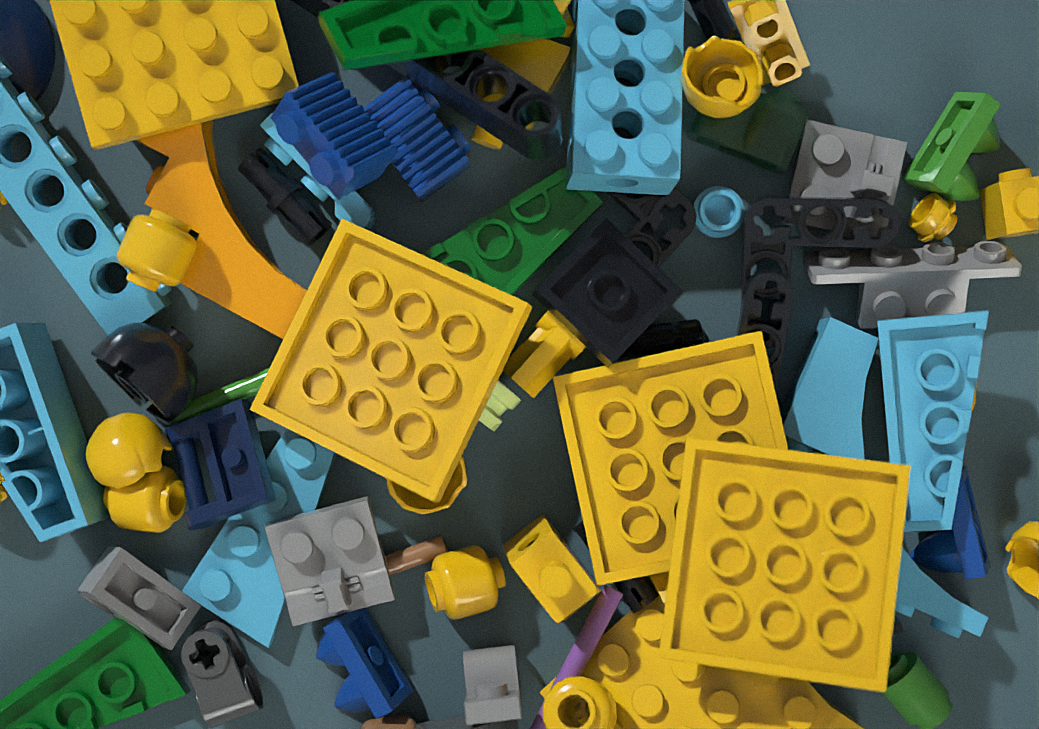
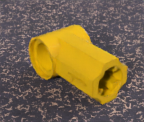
(542, 354)

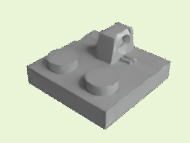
(844, 164)
(330, 561)

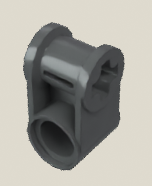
(222, 682)

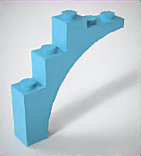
(825, 416)

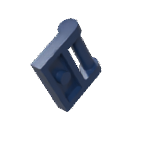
(233, 460)

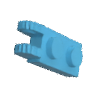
(349, 207)

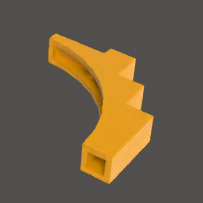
(226, 259)

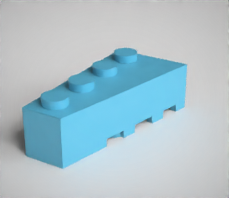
(43, 438)

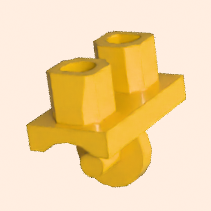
(772, 35)

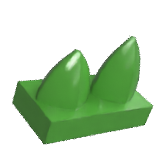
(962, 129)

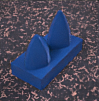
(962, 546)
(375, 677)

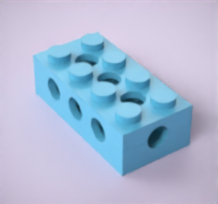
(648, 110)

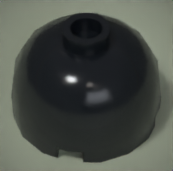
(150, 367)

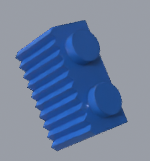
(333, 135)
(426, 150)

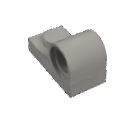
(139, 596)
(492, 685)

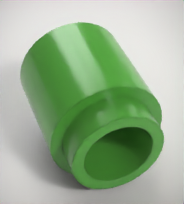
(916, 691)

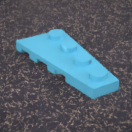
(928, 400)
(239, 571)

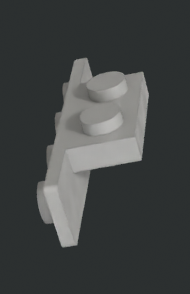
(910, 280)

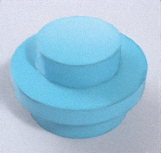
(718, 211)

